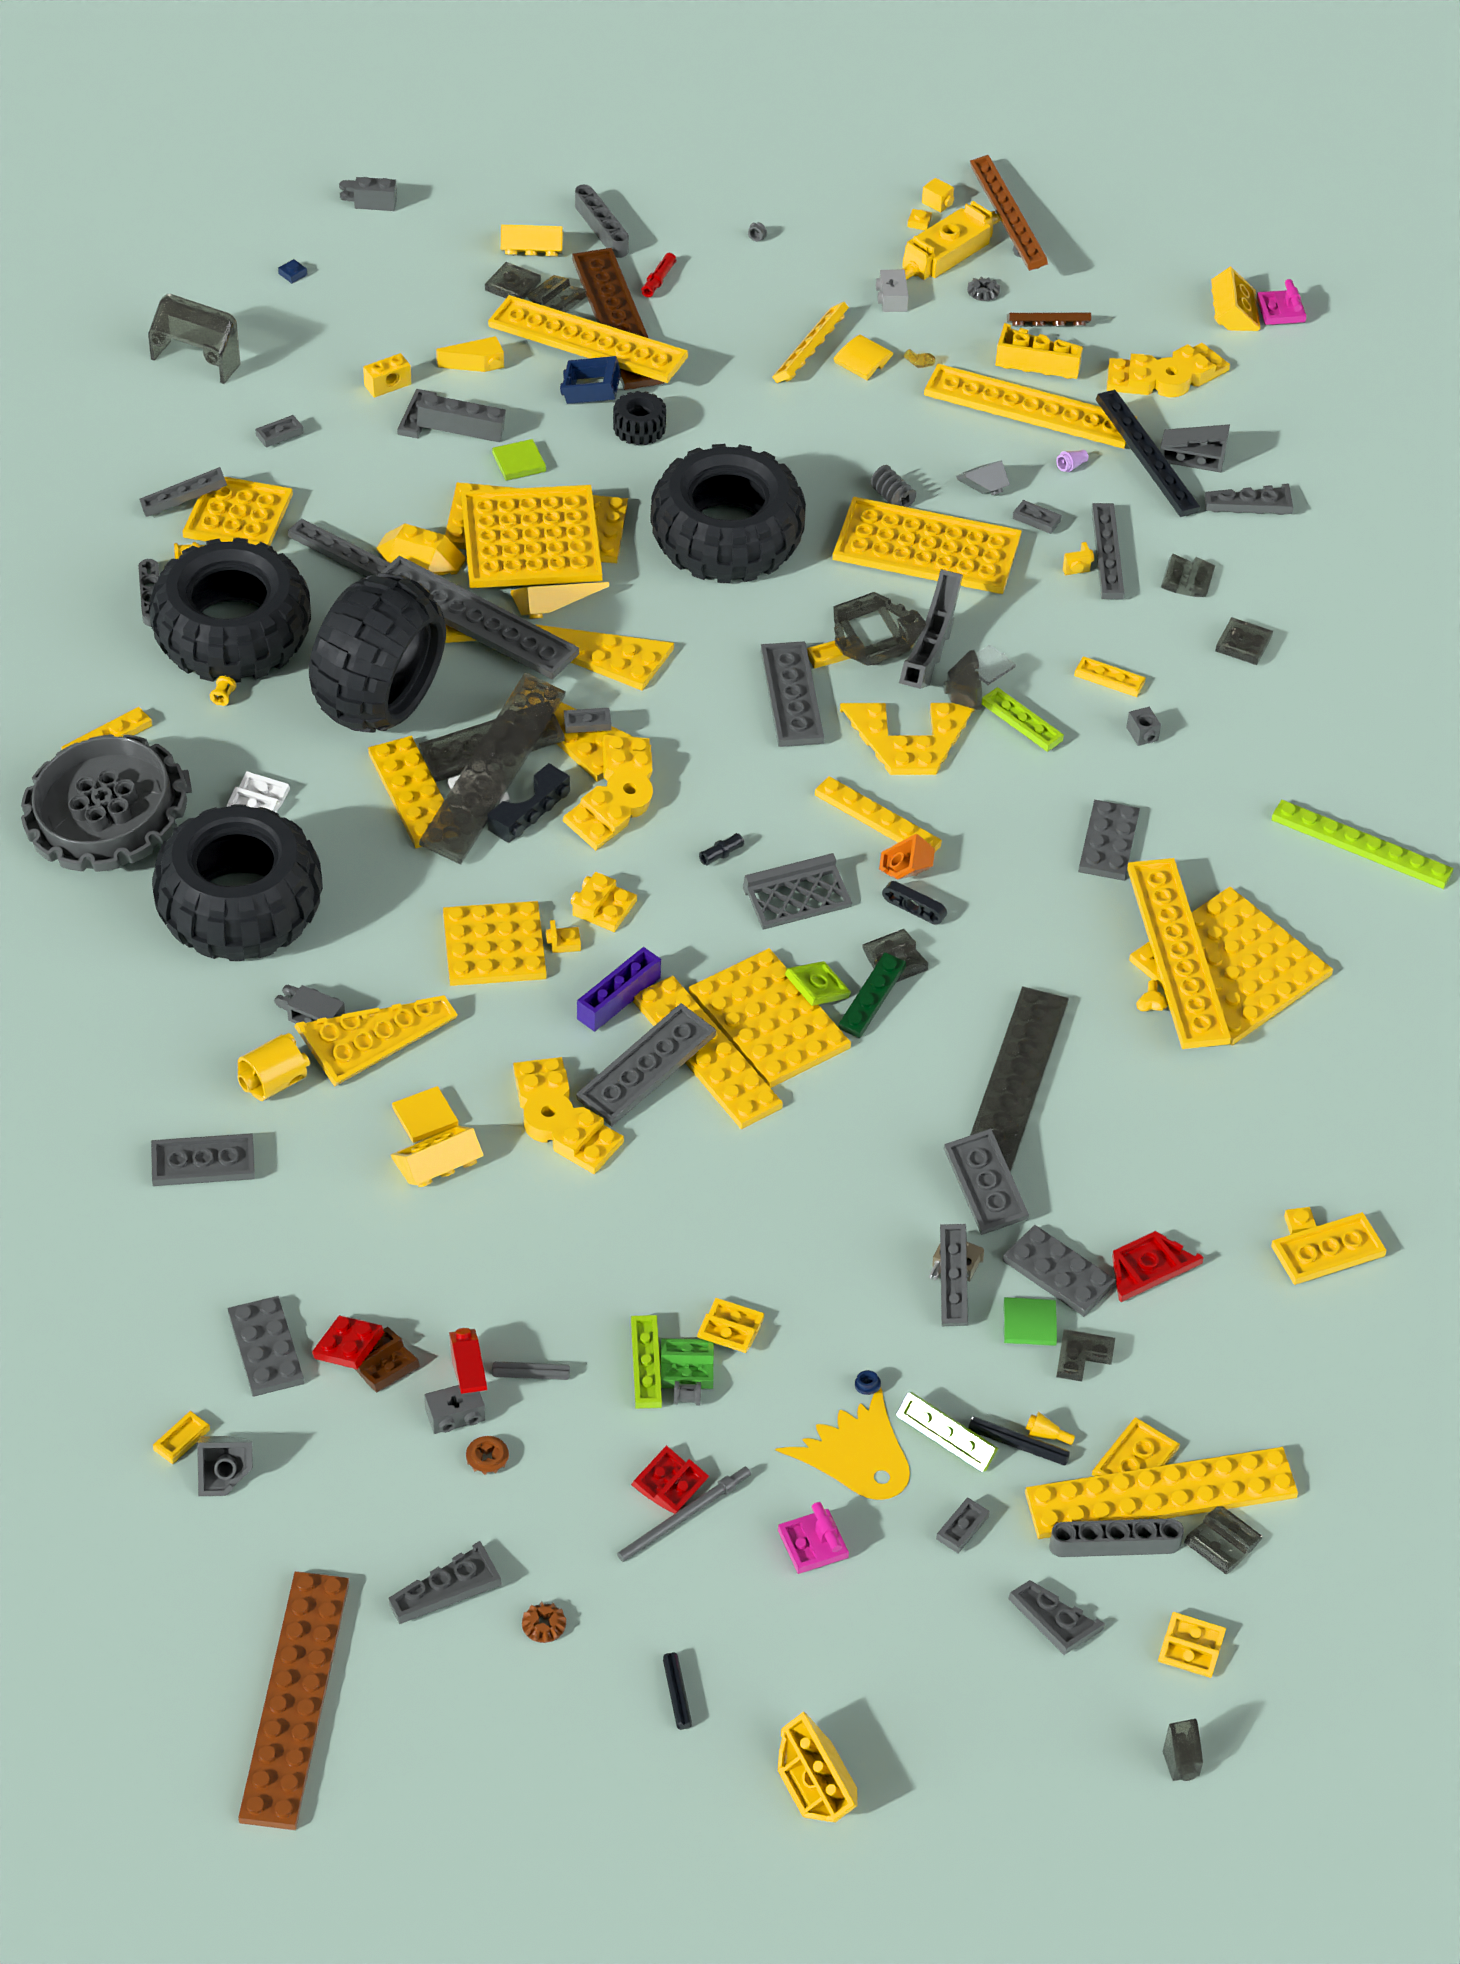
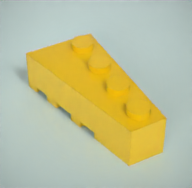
(1037, 353)

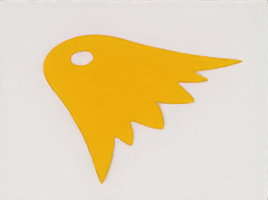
(858, 1451)

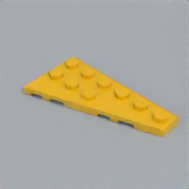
(615, 656)
(585, 747)
(366, 1037)

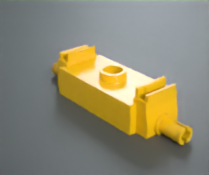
(949, 241)

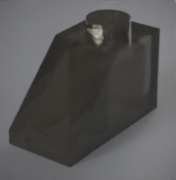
(1183, 1750)

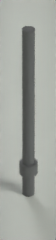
(724, 1486)

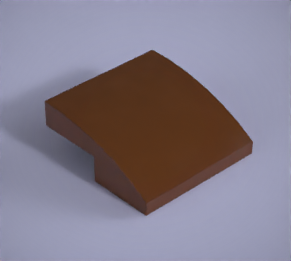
(387, 1362)

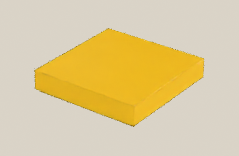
(425, 1114)

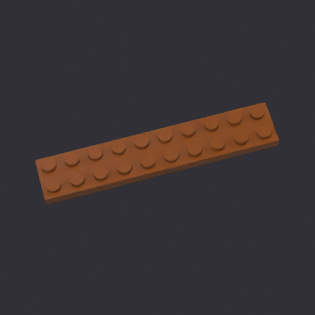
(294, 1701)

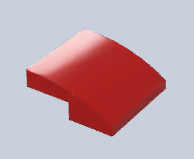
(670, 1480)

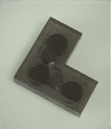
(1082, 1347)

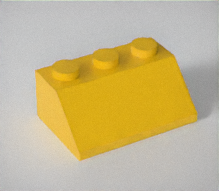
(532, 239)
(1235, 302)
(438, 1155)

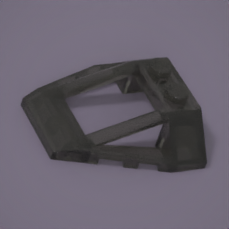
(903, 639)

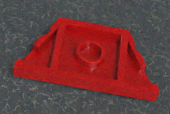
(1149, 1263)

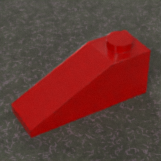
(467, 1360)

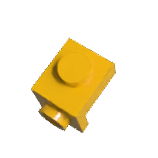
(1078, 561)

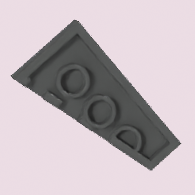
(1249, 500)
(461, 1579)

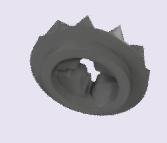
(983, 294)

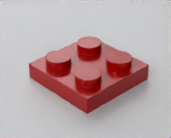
(348, 1342)

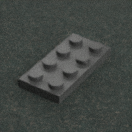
(1109, 840)
(202, 1159)
(986, 1181)
(1059, 1270)
(265, 1346)

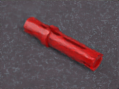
(656, 278)

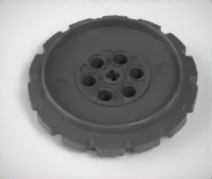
(104, 803)

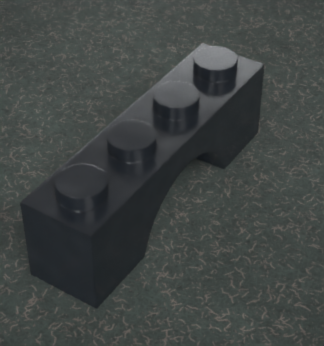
(511, 819)

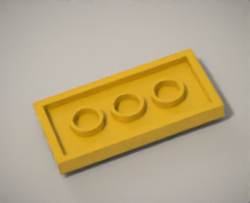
(1328, 1248)

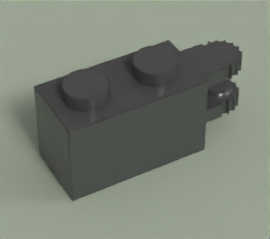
(370, 193)
(308, 1004)

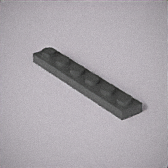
(336, 548)
(1107, 551)

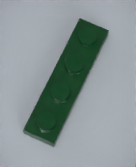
(872, 995)

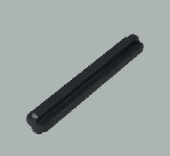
(1019, 1440)

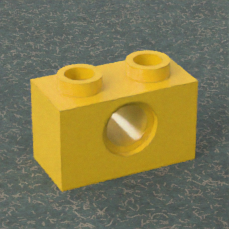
(387, 375)

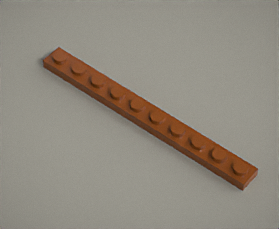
(1009, 212)

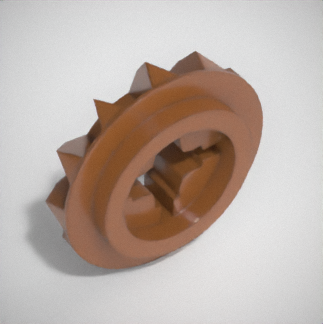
(487, 1445)
(542, 1632)

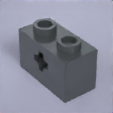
(451, 1409)

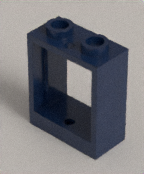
(591, 368)

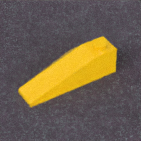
(546, 599)

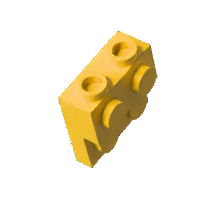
(602, 902)

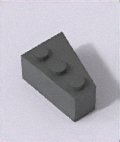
(1196, 446)

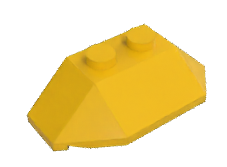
(423, 548)
(815, 1772)

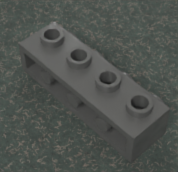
(461, 417)

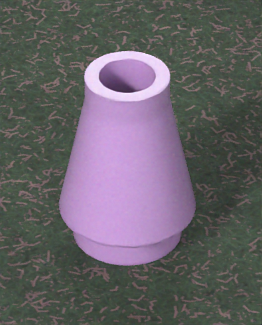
(1071, 459)

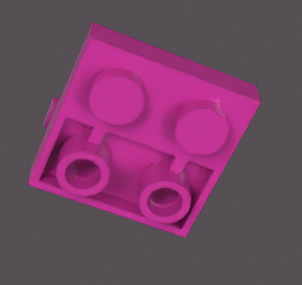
(1281, 306)
(813, 1540)

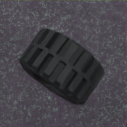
(639, 418)

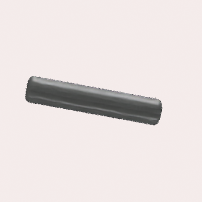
(531, 1370)

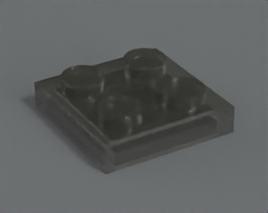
(512, 281)
(1244, 641)

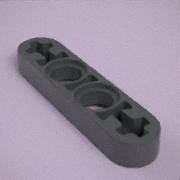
(145, 592)

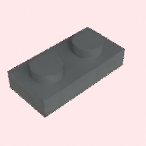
(279, 431)
(1037, 516)
(587, 720)
(962, 1525)

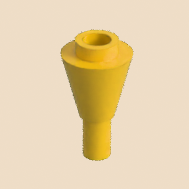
(1042, 1427)

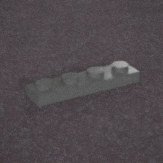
(183, 492)
(954, 1275)

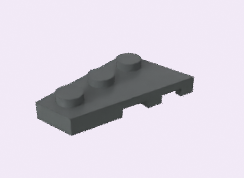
(1056, 1621)

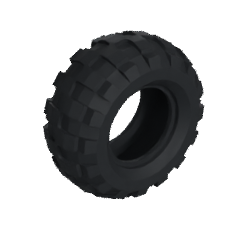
(727, 547)
(237, 645)

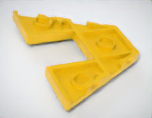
(909, 752)

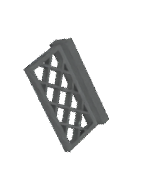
(788, 875)

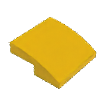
(862, 356)
(731, 1325)
(1192, 1644)

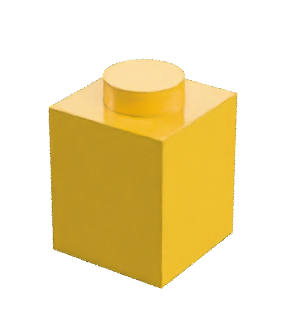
(938, 195)

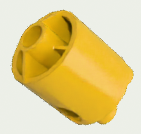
(272, 1067)

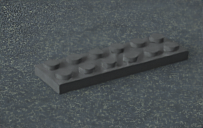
(792, 694)
(646, 1064)

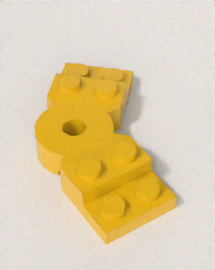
(1167, 375)
(609, 808)
(551, 1116)

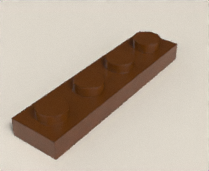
(1057, 319)

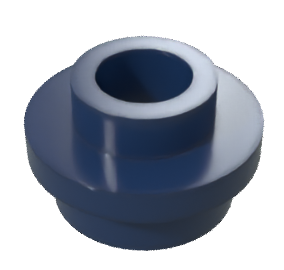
(867, 1382)

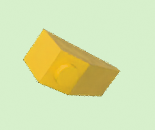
(475, 355)

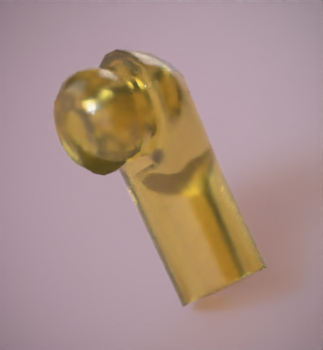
(920, 360)

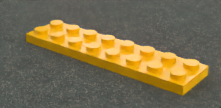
(717, 1063)

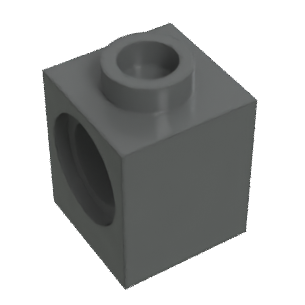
(1143, 726)

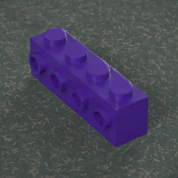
(618, 989)

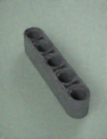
(601, 220)
(1104, 1543)

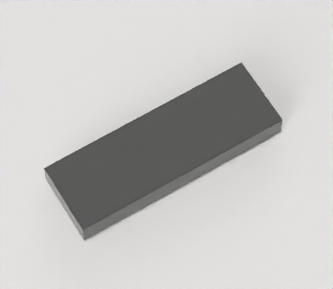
(408, 424)

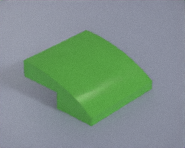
(1030, 1321)
(687, 1362)

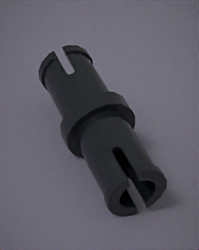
(721, 849)

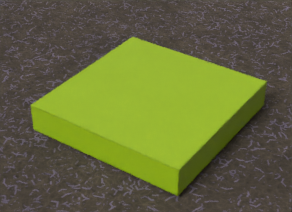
(519, 459)
(817, 983)

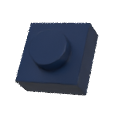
(292, 271)

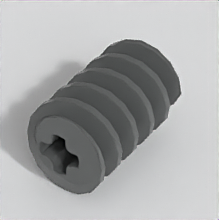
(892, 487)

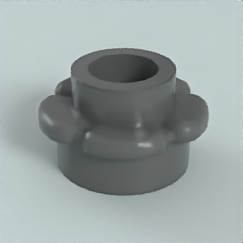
(757, 231)

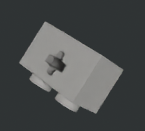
(892, 290)

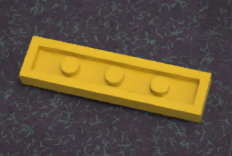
(126, 724)

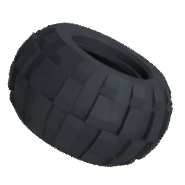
(377, 652)
(245, 918)

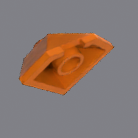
(907, 858)

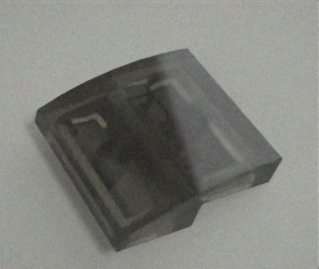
(557, 294)
(1187, 576)
(901, 946)
(1223, 1539)

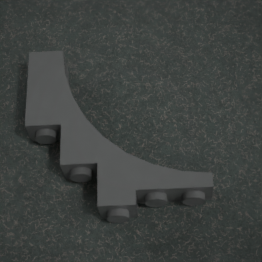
(920, 664)

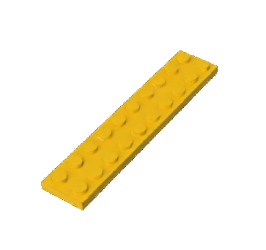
(588, 338)
(1023, 404)
(1178, 954)
(1165, 1490)

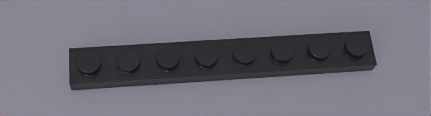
(1147, 453)

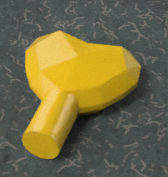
(1152, 999)

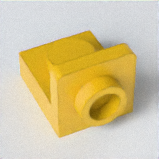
(563, 938)

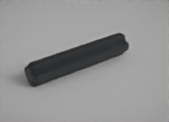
(677, 1691)

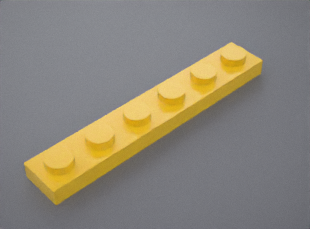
(810, 342)
(871, 812)

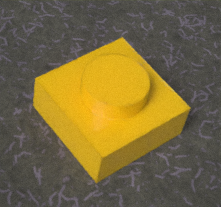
(919, 219)
(1299, 1219)

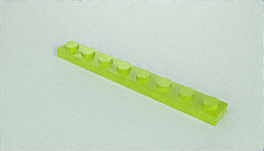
(1362, 844)

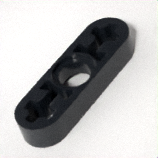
(927, 908)

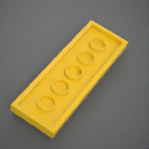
(407, 784)

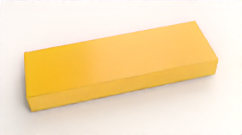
(1109, 676)

